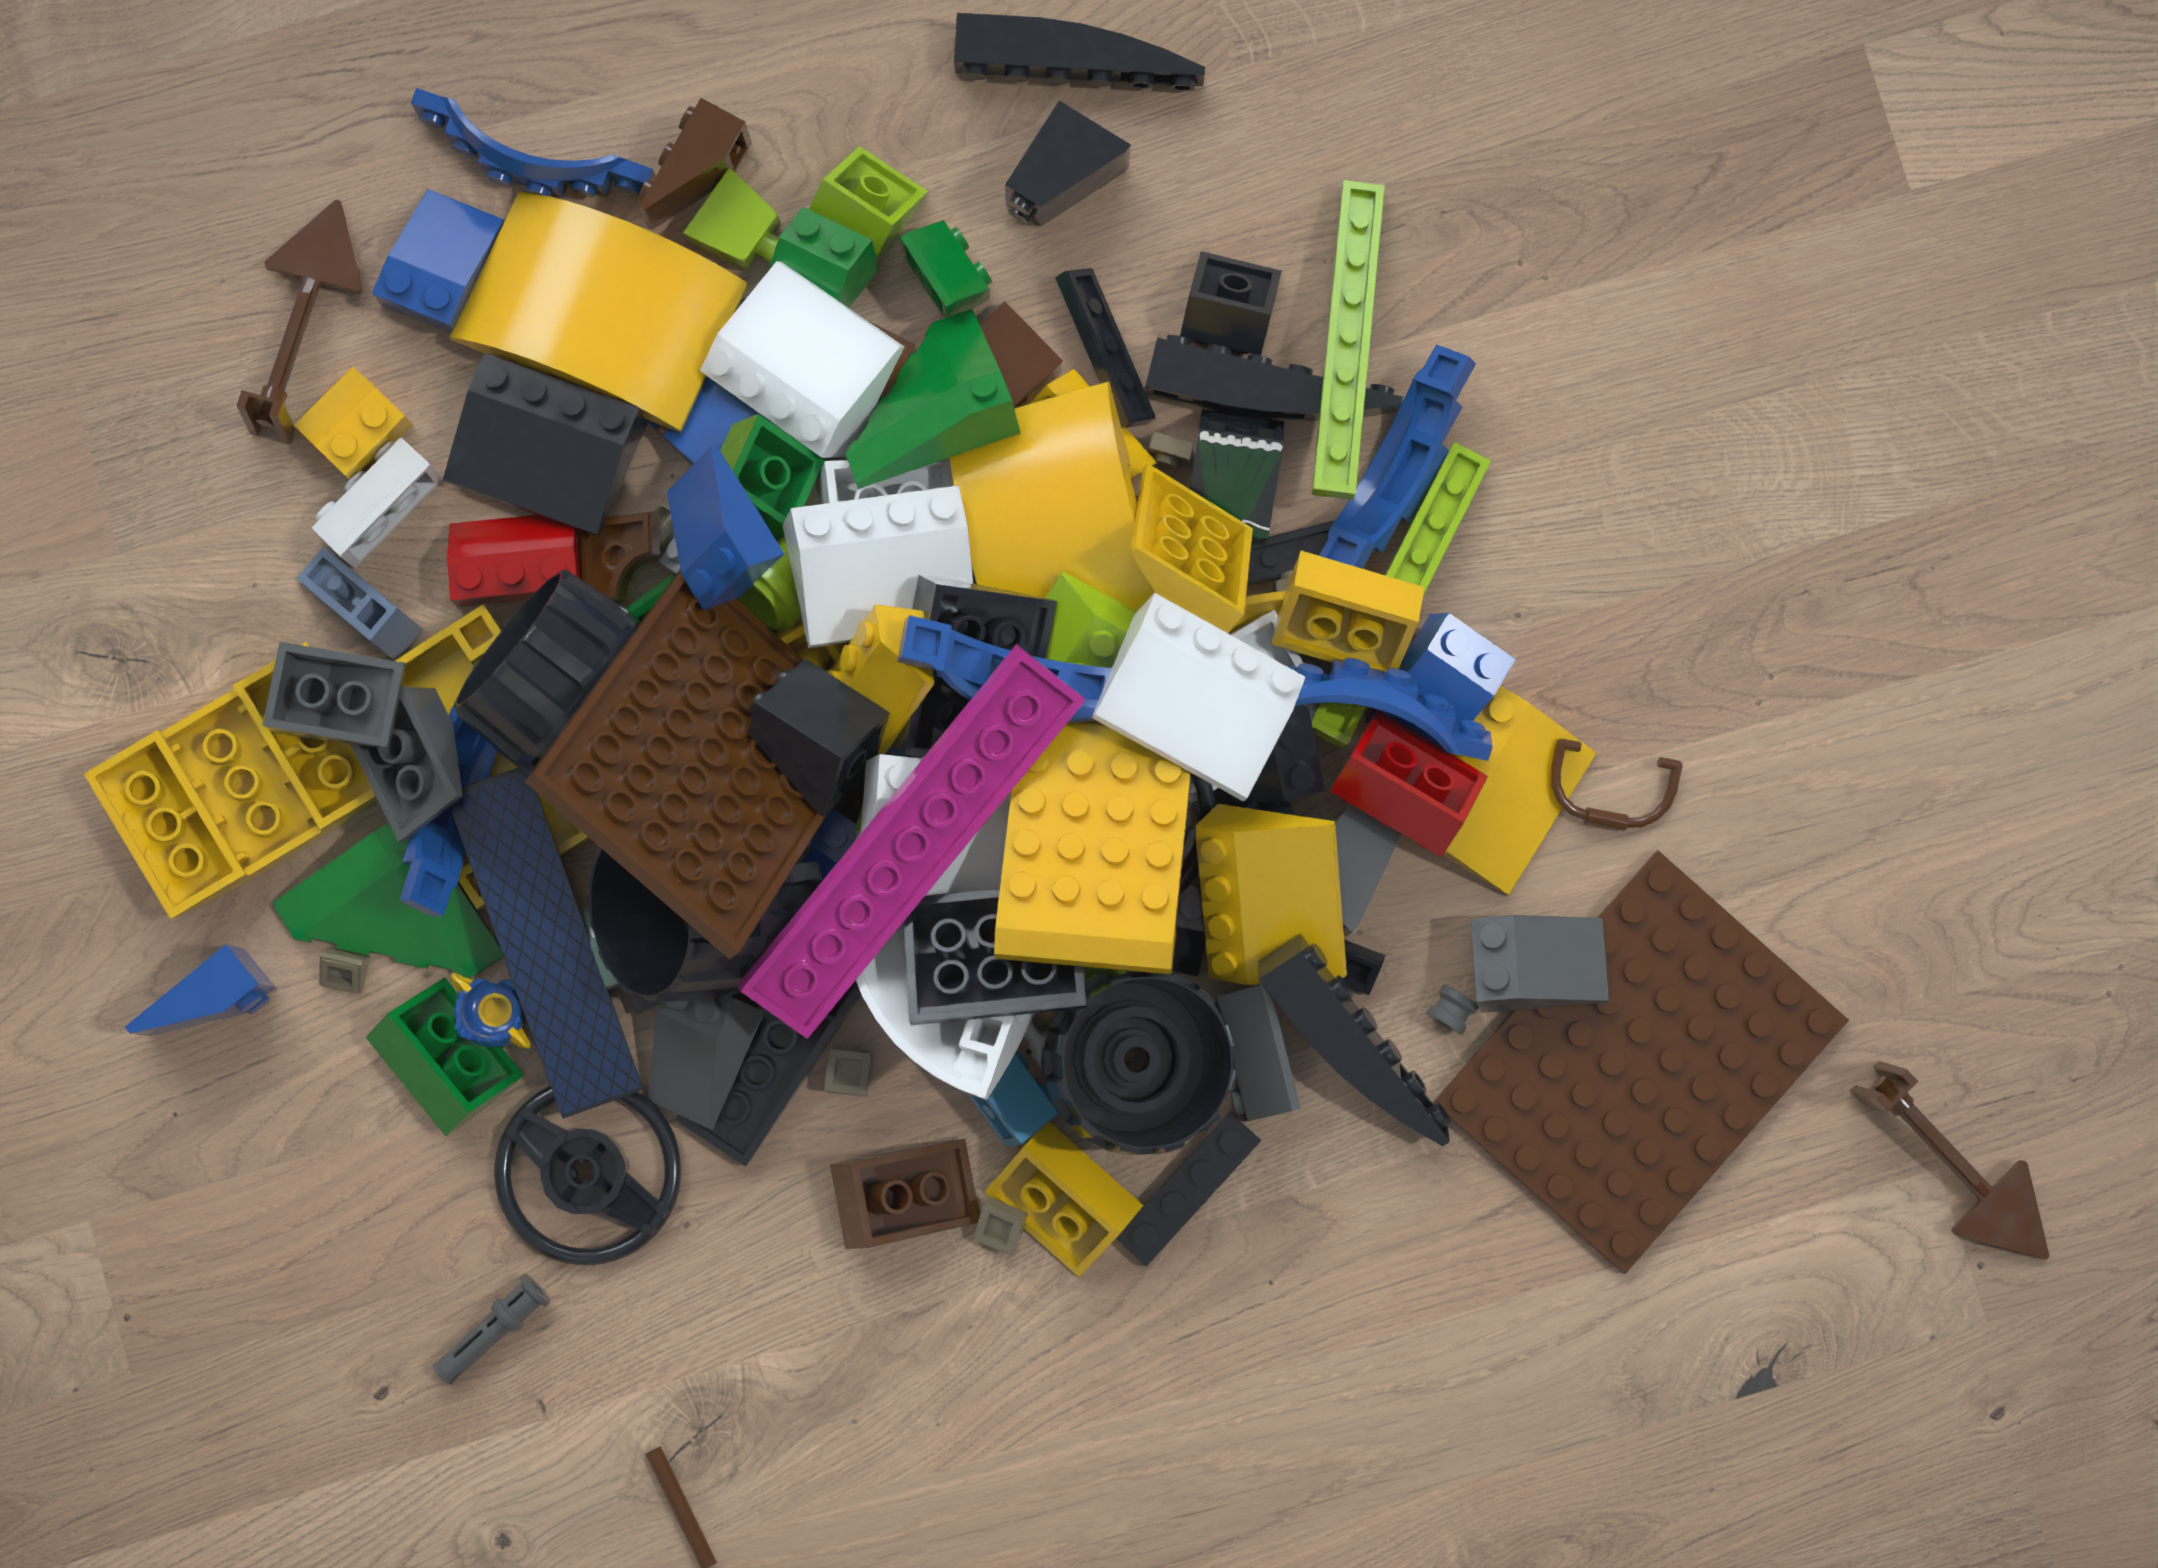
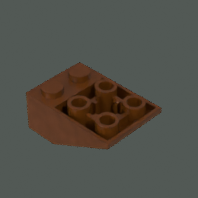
(696, 162)

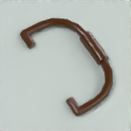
(1607, 818)

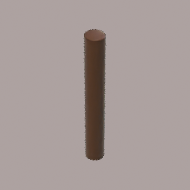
(681, 1508)

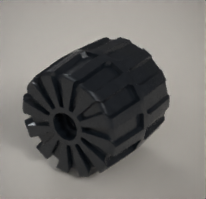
(543, 667)
(663, 956)
(1183, 1072)

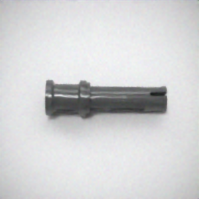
(505, 1316)

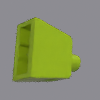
(734, 224)

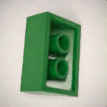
(436, 1065)

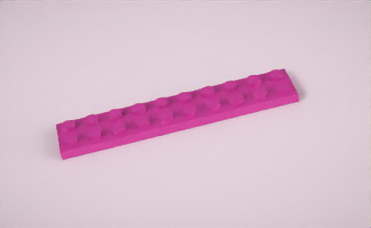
(911, 842)

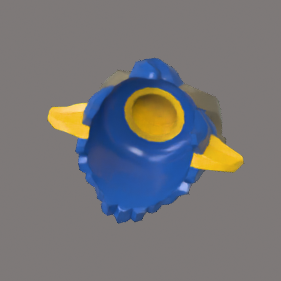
(489, 1013)

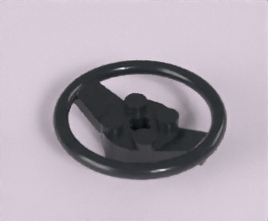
(609, 1192)

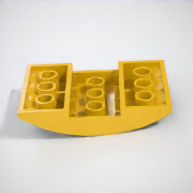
(600, 306)
(1054, 501)
(225, 796)

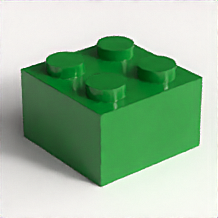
(771, 468)

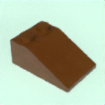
(904, 1194)

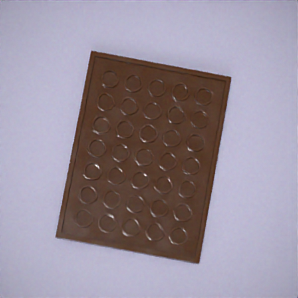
(671, 777)
(1645, 1096)

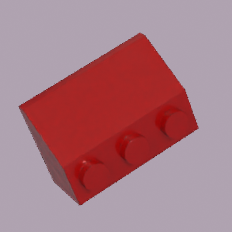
(507, 558)
(1409, 784)

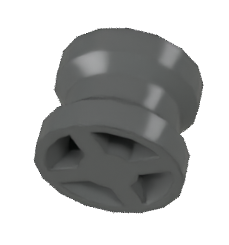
(1452, 1009)

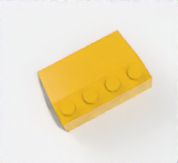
(1191, 550)
(1517, 798)
(1264, 885)

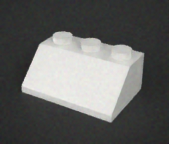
(376, 501)

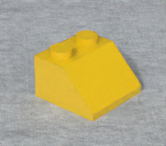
(352, 423)

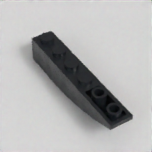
(1064, 51)
(1245, 386)
(1348, 1036)

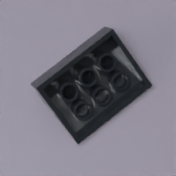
(543, 444)
(985, 615)
(956, 972)

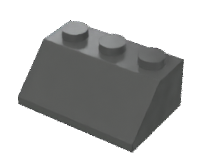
(1259, 1055)

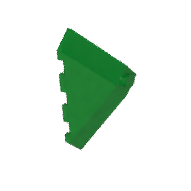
(939, 407)
(359, 909)

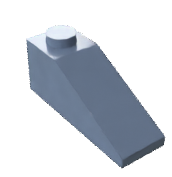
(359, 604)

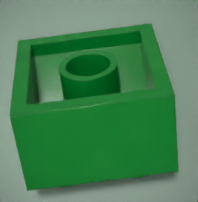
(827, 255)
(945, 269)

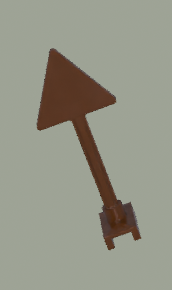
(318, 256)
(2004, 1212)

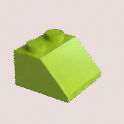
(868, 198)
(1086, 624)

